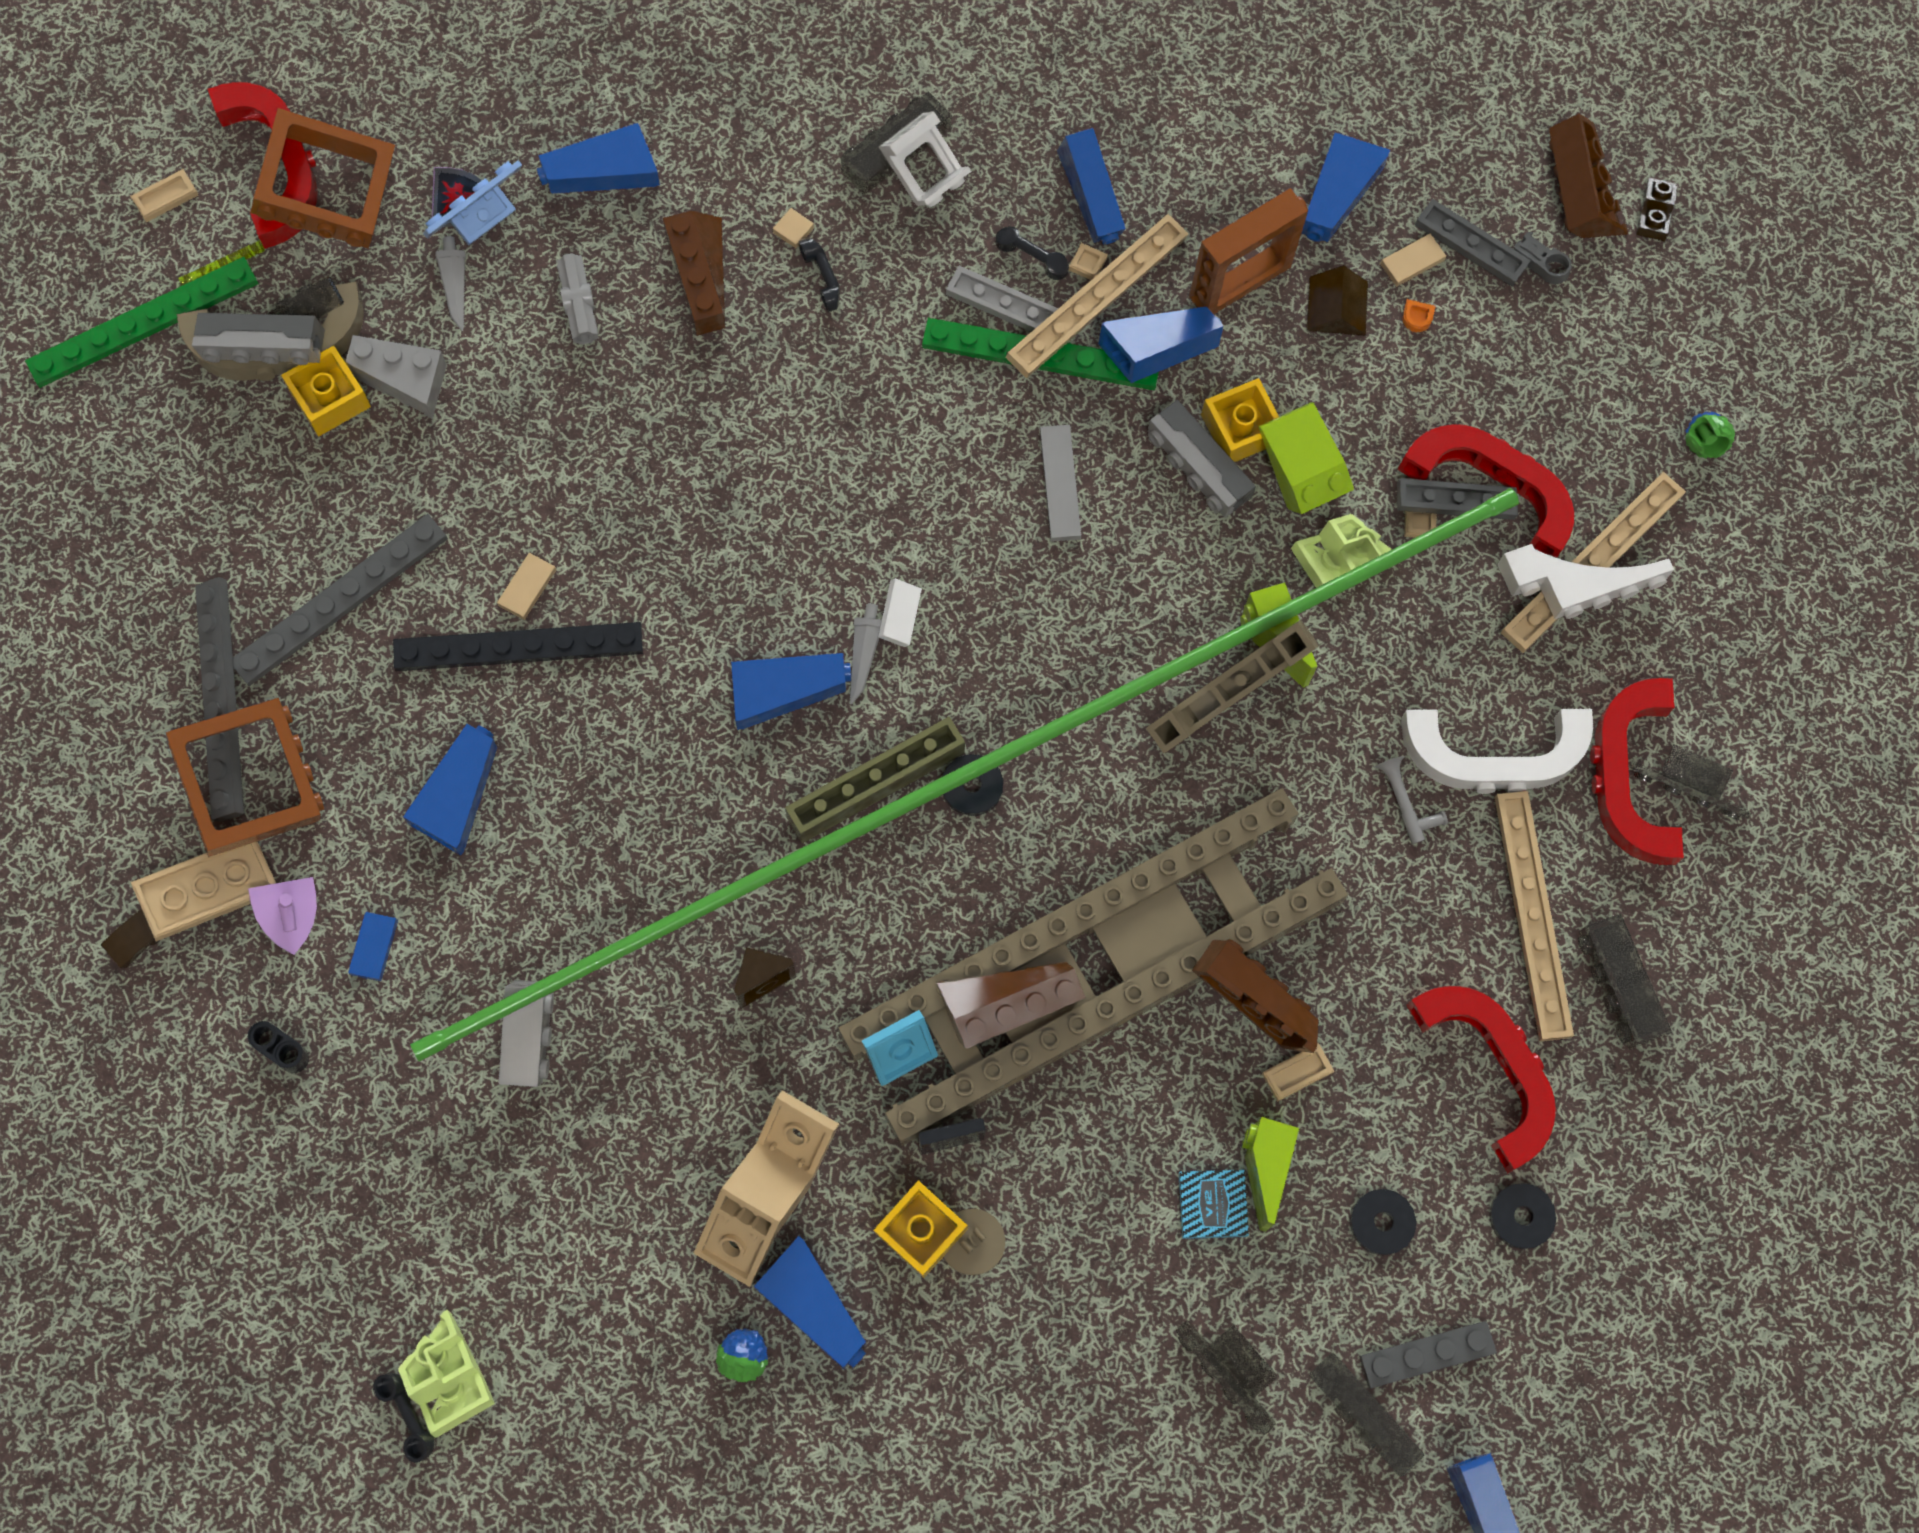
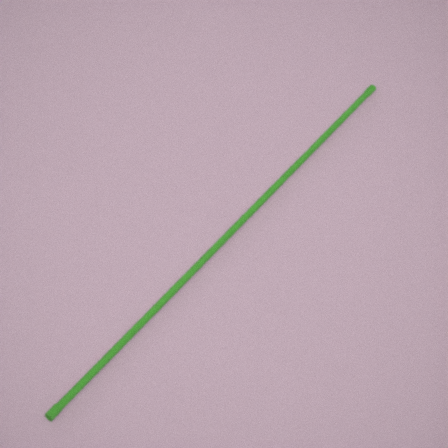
(441, 1039)

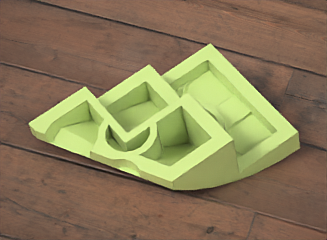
(1346, 546)
(447, 1371)

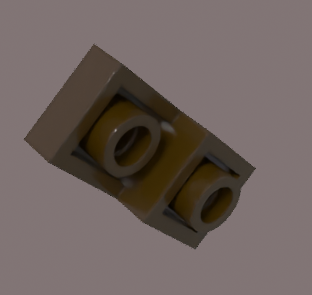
(1657, 209)
(129, 940)

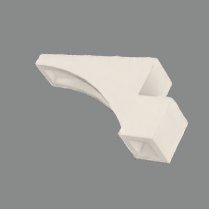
(1575, 586)

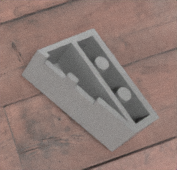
(399, 370)
(525, 1040)

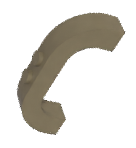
(338, 326)
(1232, 685)

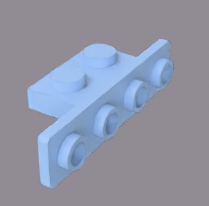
(481, 210)

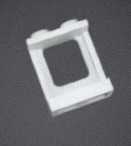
(909, 139)

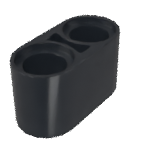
(278, 1047)

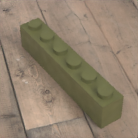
(875, 779)

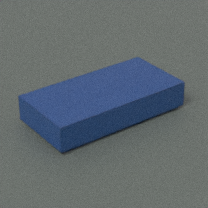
(373, 946)

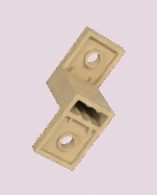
(765, 1188)

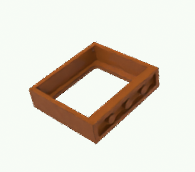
(312, 218)
(1278, 220)
(264, 827)

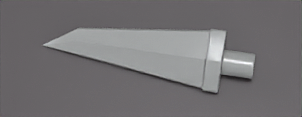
(452, 272)
(864, 647)

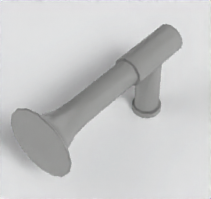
(1413, 825)

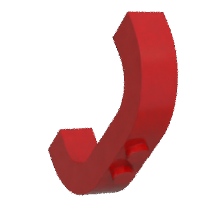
(250, 101)
(1505, 466)
(1611, 781)
(1512, 1053)

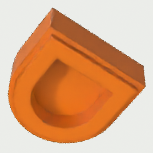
(1417, 315)

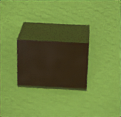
(1337, 302)
(761, 974)

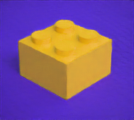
(326, 391)
(1235, 419)
(921, 1229)

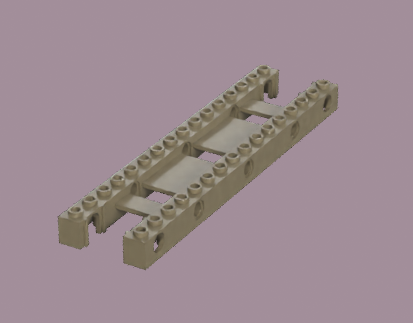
(1145, 935)

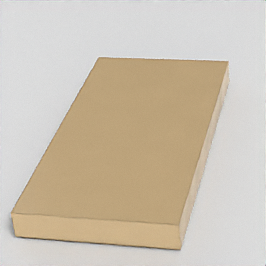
(200, 889)

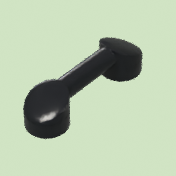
(813, 251)
(1056, 263)
(421, 1442)

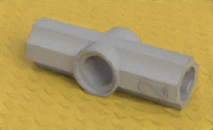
(577, 299)

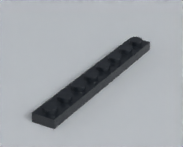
(518, 646)

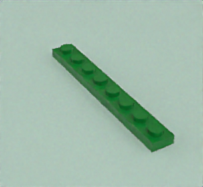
(140, 322)
(995, 345)

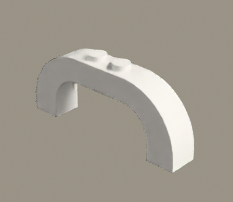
(1487, 774)

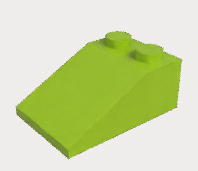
(1305, 459)
(1265, 601)
(1268, 1162)

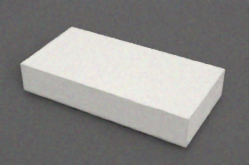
(900, 612)

